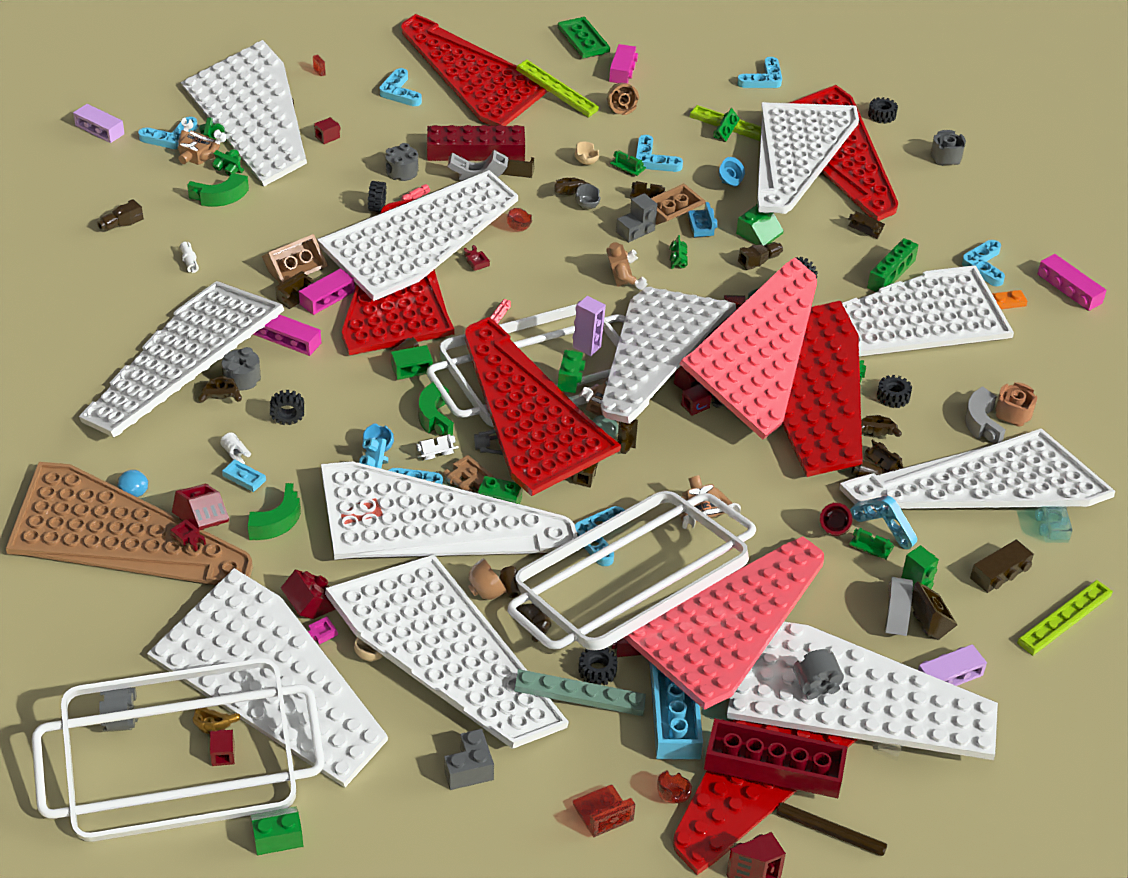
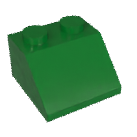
(758, 226)
(277, 830)

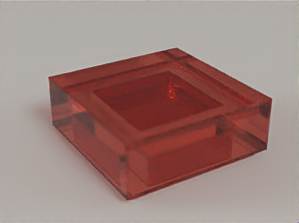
(319, 65)

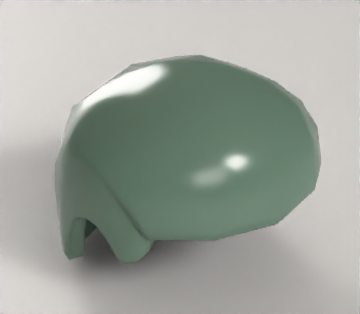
(608, 425)

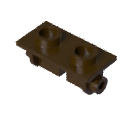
(640, 188)
(866, 224)
(627, 435)
(879, 452)

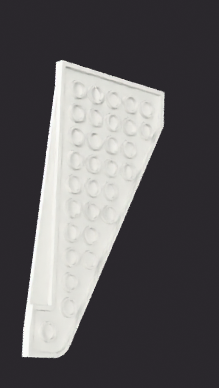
(796, 148)
(655, 338)
(1012, 473)
(430, 518)

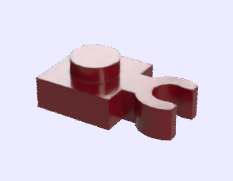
(476, 259)
(187, 533)

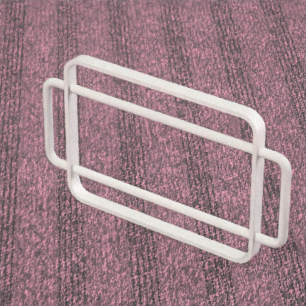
(510, 327)
(656, 610)
(67, 723)

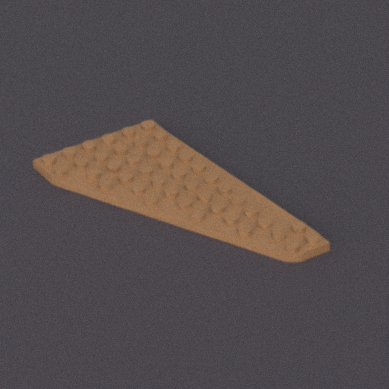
(99, 525)

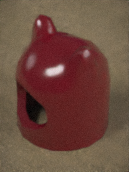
(836, 519)

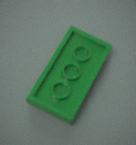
(583, 37)

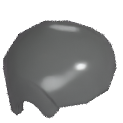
(587, 196)

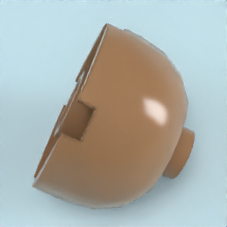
(622, 98)
(485, 581)

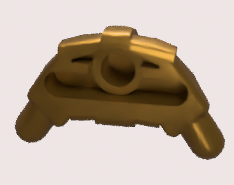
(212, 720)

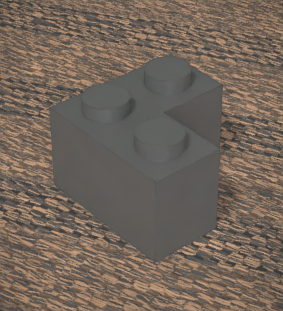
(640, 219)
(472, 765)

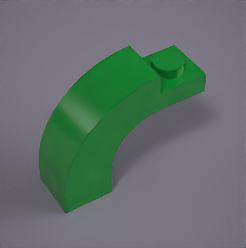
(221, 194)
(428, 414)
(276, 521)

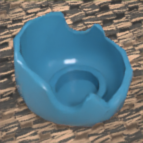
(375, 431)
(133, 482)

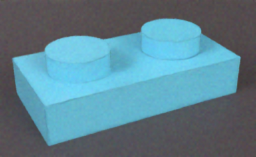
(244, 475)

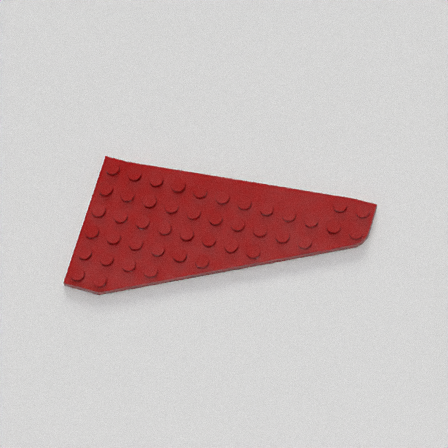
(479, 78)
(856, 163)
(405, 314)
(534, 421)
(731, 807)

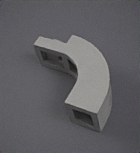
(495, 163)
(976, 416)
(899, 606)

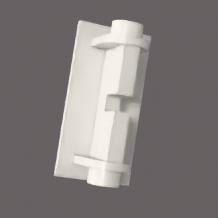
(429, 449)

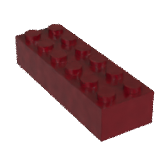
(475, 142)
(776, 758)

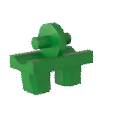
(209, 128)
(230, 160)

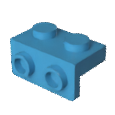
(702, 221)

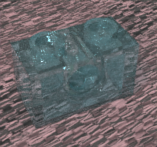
(1054, 524)

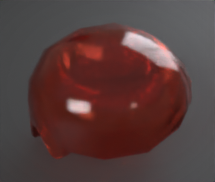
(519, 219)
(673, 788)

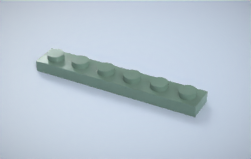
(580, 692)

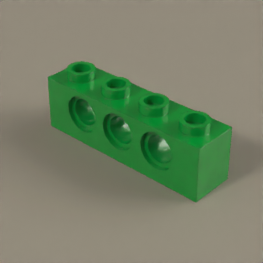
(893, 265)

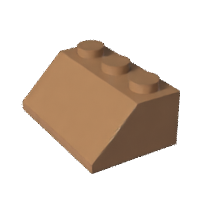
(676, 202)
(295, 257)

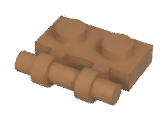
(469, 470)

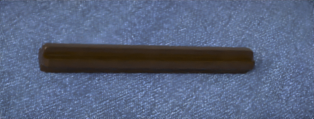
(832, 829)

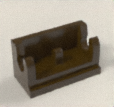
(520, 168)
(288, 291)

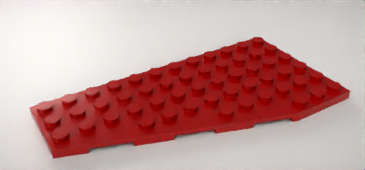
(826, 395)

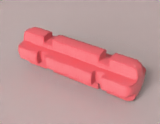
(416, 193)
(501, 310)

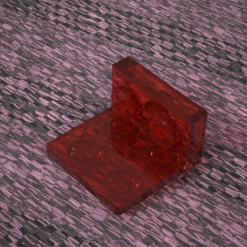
(604, 810)

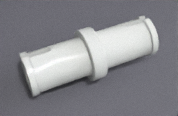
(189, 257)

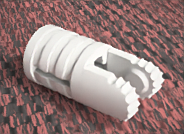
(234, 447)

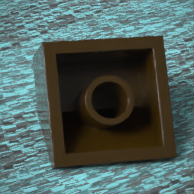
(931, 611)

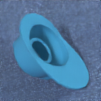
(731, 171)

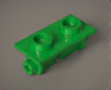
(726, 125)
(631, 165)
(678, 253)
(877, 546)

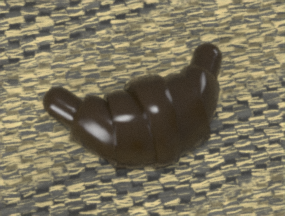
(568, 185)
(222, 388)
(879, 425)
(536, 617)

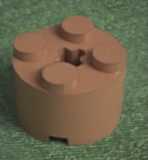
(1016, 403)

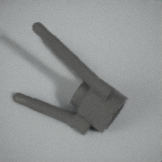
(482, 441)

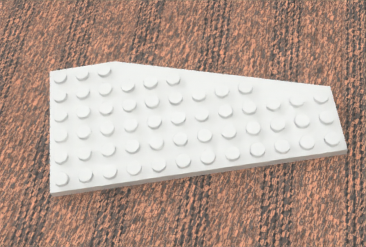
(255, 107)
(418, 236)
(928, 312)
(184, 348)
(251, 622)
(443, 641)
(874, 702)

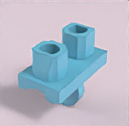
(374, 452)

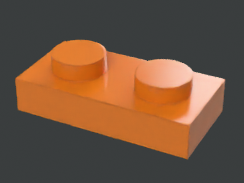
(1010, 299)

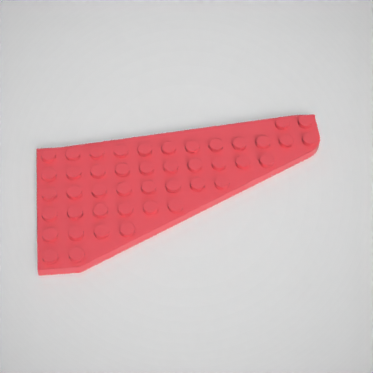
(757, 349)
(724, 629)

